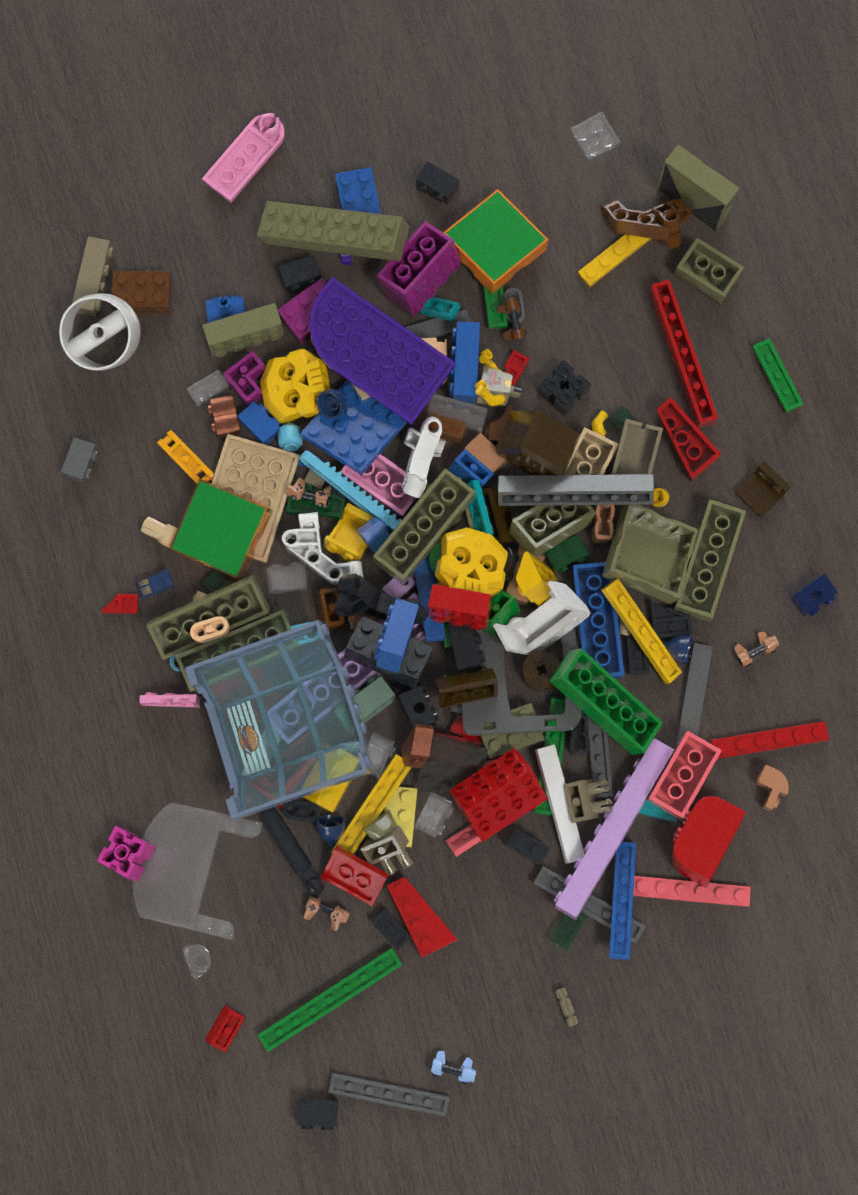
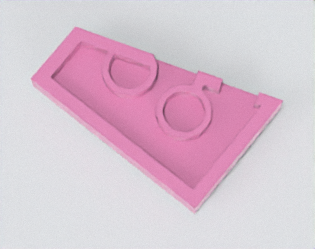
(170, 700)

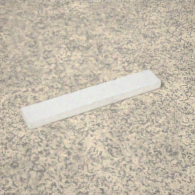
(554, 787)

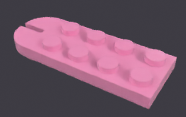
(245, 156)

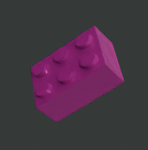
(298, 311)

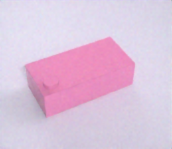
(384, 483)

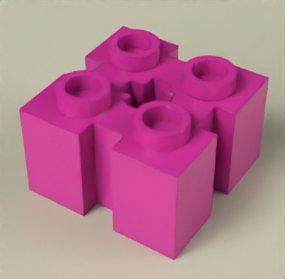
(126, 853)

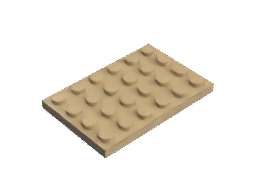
(258, 475)

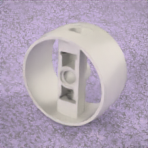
(89, 339)

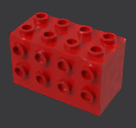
(498, 794)

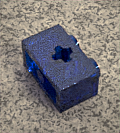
(823, 588)

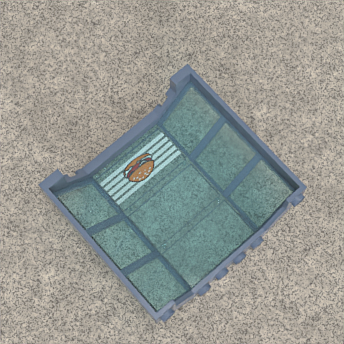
(283, 718)

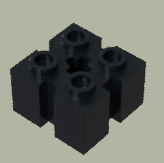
(563, 399)

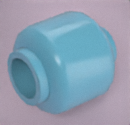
(290, 437)

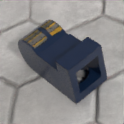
(155, 584)

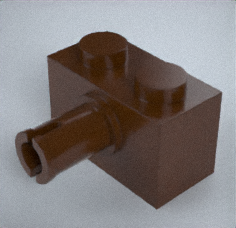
(325, 604)

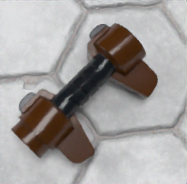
(511, 307)

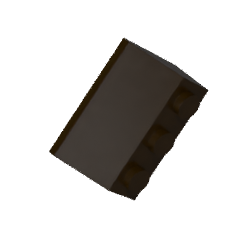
(499, 517)
(466, 687)

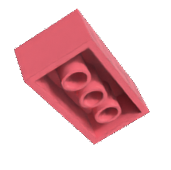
(684, 775)

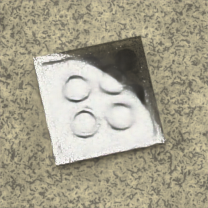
(449, 764)

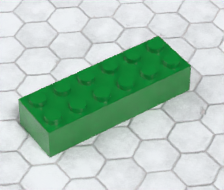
(606, 701)

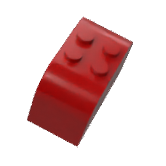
(705, 838)

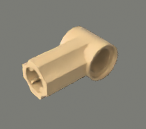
(159, 531)

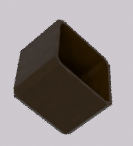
(537, 443)

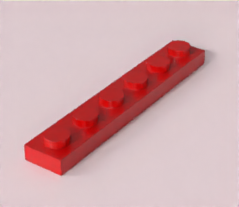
(771, 739)

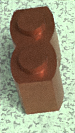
(224, 416)

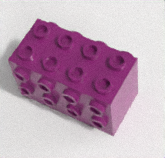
(423, 268)

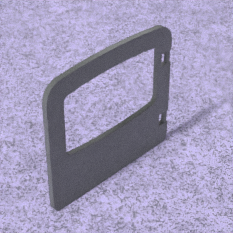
(497, 709)

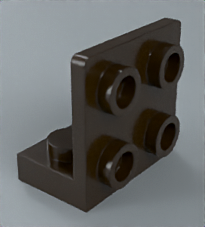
(762, 489)

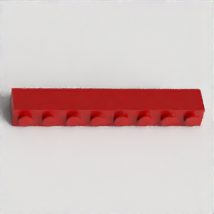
(683, 354)

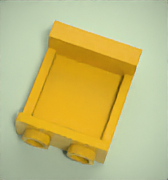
(344, 537)

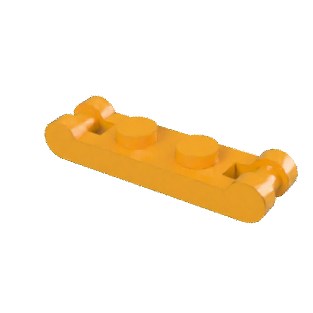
(185, 457)

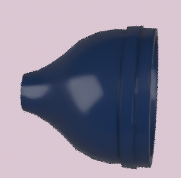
(331, 403)
(680, 648)
(330, 827)

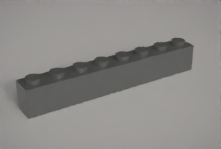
(576, 490)

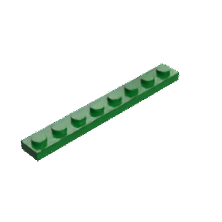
(329, 1000)

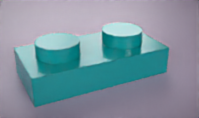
(440, 308)

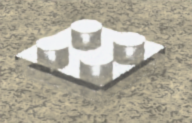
(595, 136)

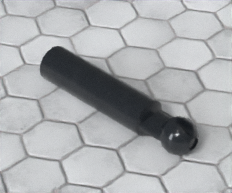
(292, 851)

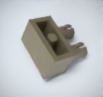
(582, 800)
(384, 848)

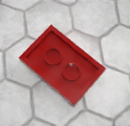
(354, 875)

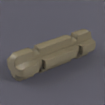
(566, 1007)

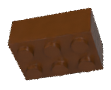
(144, 290)

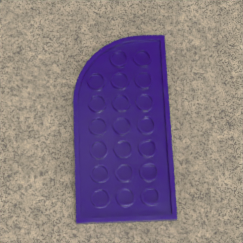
(376, 352)

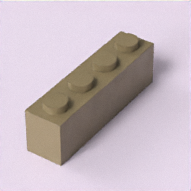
(93, 273)

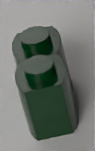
(567, 554)

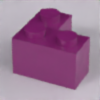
(242, 377)

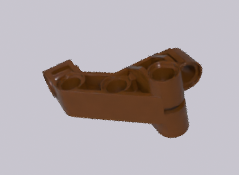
(657, 223)

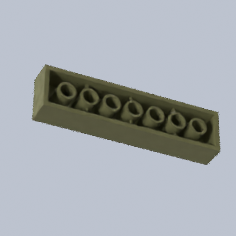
(333, 230)

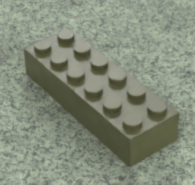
(424, 526)
(710, 560)
(236, 603)
(251, 633)

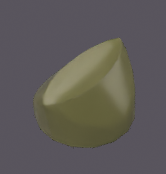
(381, 826)

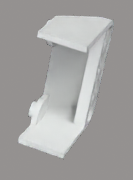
(545, 624)

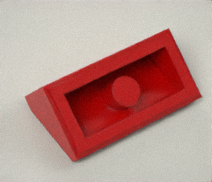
(224, 1028)

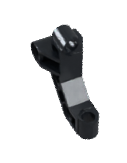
(361, 597)

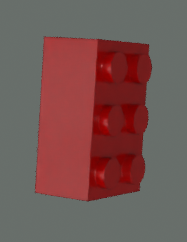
(459, 607)

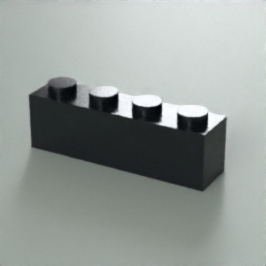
(466, 648)

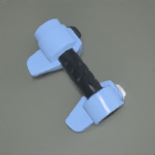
(465, 1073)

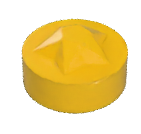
(661, 497)

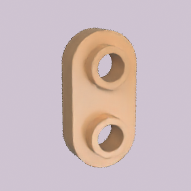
(210, 629)

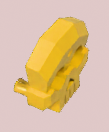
(281, 389)
(475, 551)

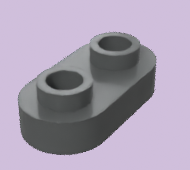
(514, 292)

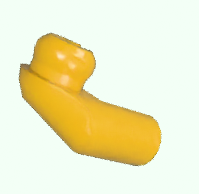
(597, 423)

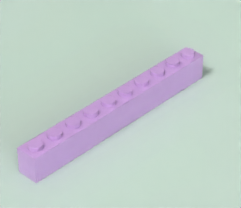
(613, 829)

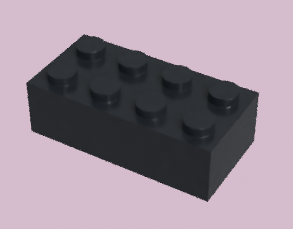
(363, 646)

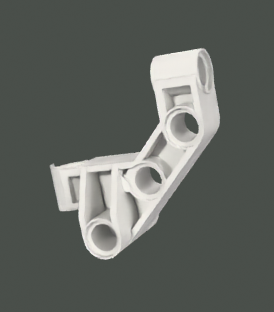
(424, 446)
(309, 543)

